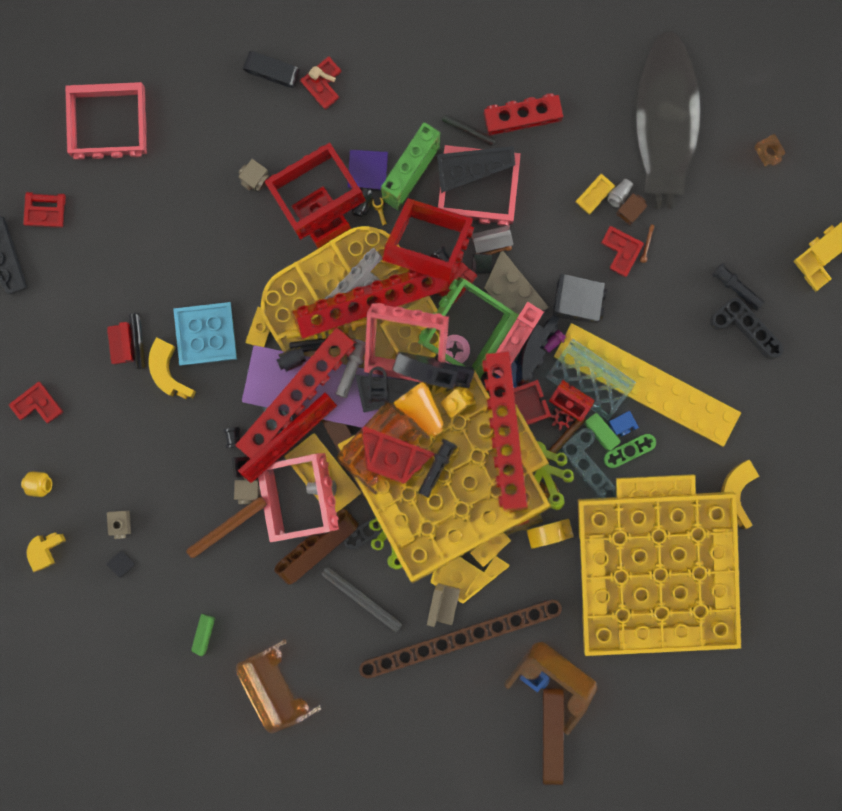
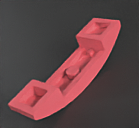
(520, 332)

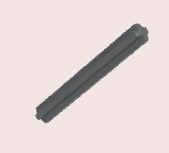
(361, 599)

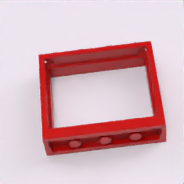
(326, 213)
(424, 263)

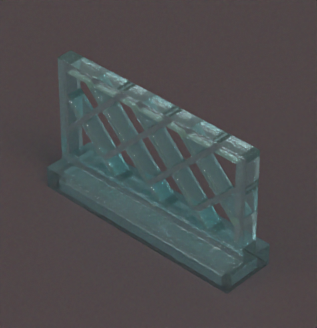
(602, 369)

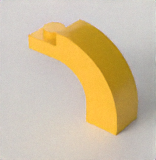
(159, 368)
(735, 482)

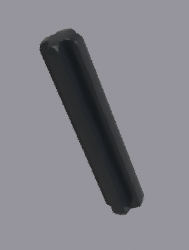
(137, 341)
(309, 345)

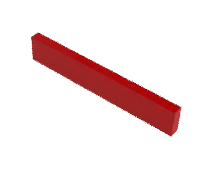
(287, 437)

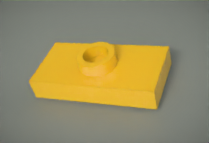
(595, 194)
(259, 330)

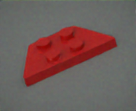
(392, 456)

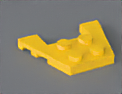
(467, 577)

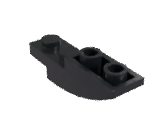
(532, 353)
(432, 372)

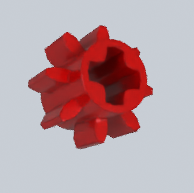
(560, 424)

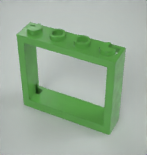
(411, 166)
(496, 337)

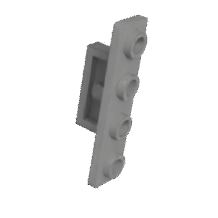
(359, 275)

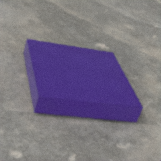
(368, 168)

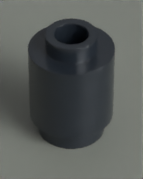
(363, 208)
(291, 359)

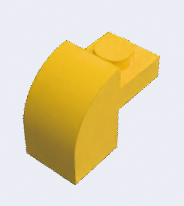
(550, 533)
(38, 550)

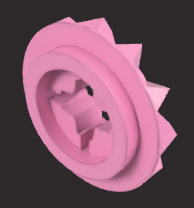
(462, 344)

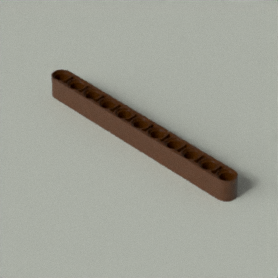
(452, 645)

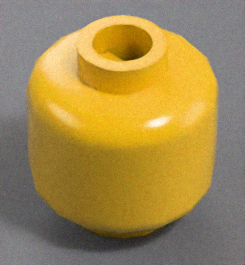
(36, 484)

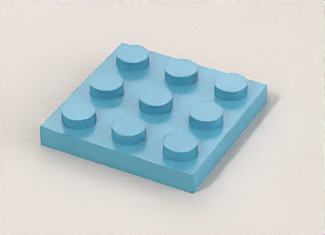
(205, 334)

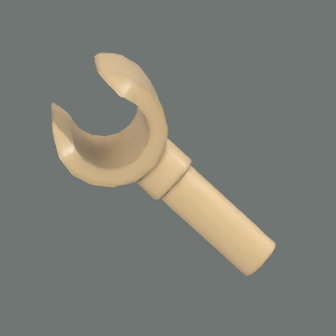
(315, 72)

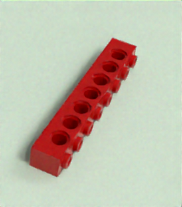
(343, 315)
(338, 337)
(502, 362)

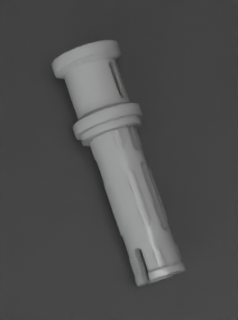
(354, 360)

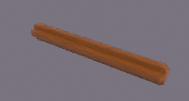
(226, 527)

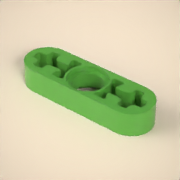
(645, 449)

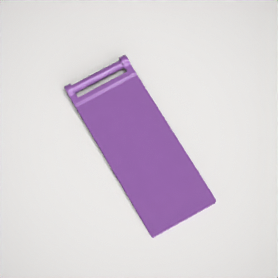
(267, 380)

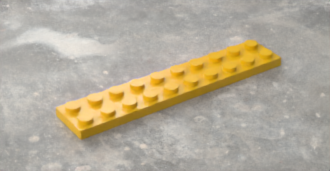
(658, 389)

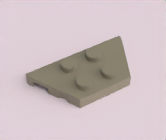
(511, 287)

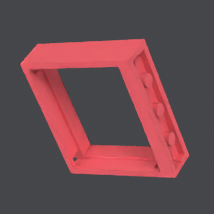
(103, 90)
(486, 217)
(400, 315)
(326, 499)

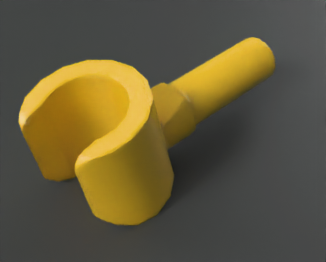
(379, 209)

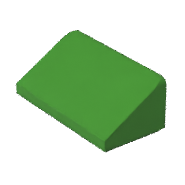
(602, 432)
(203, 634)

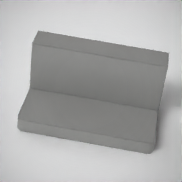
(492, 239)

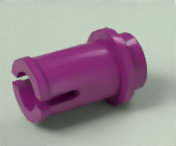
(554, 341)

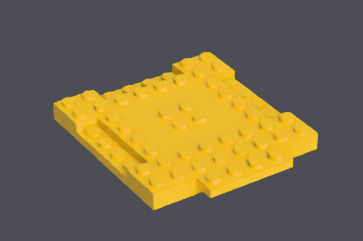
(464, 501)
(659, 568)

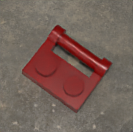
(44, 216)

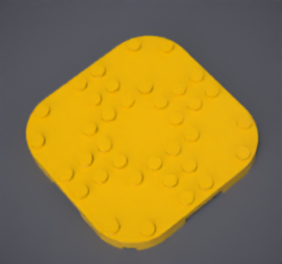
(319, 275)

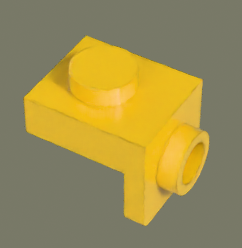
(457, 401)

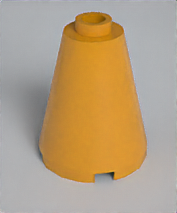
(421, 409)

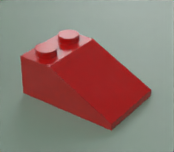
(311, 204)

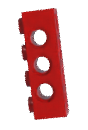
(552, 115)

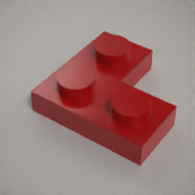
(320, 88)
(627, 249)
(36, 399)

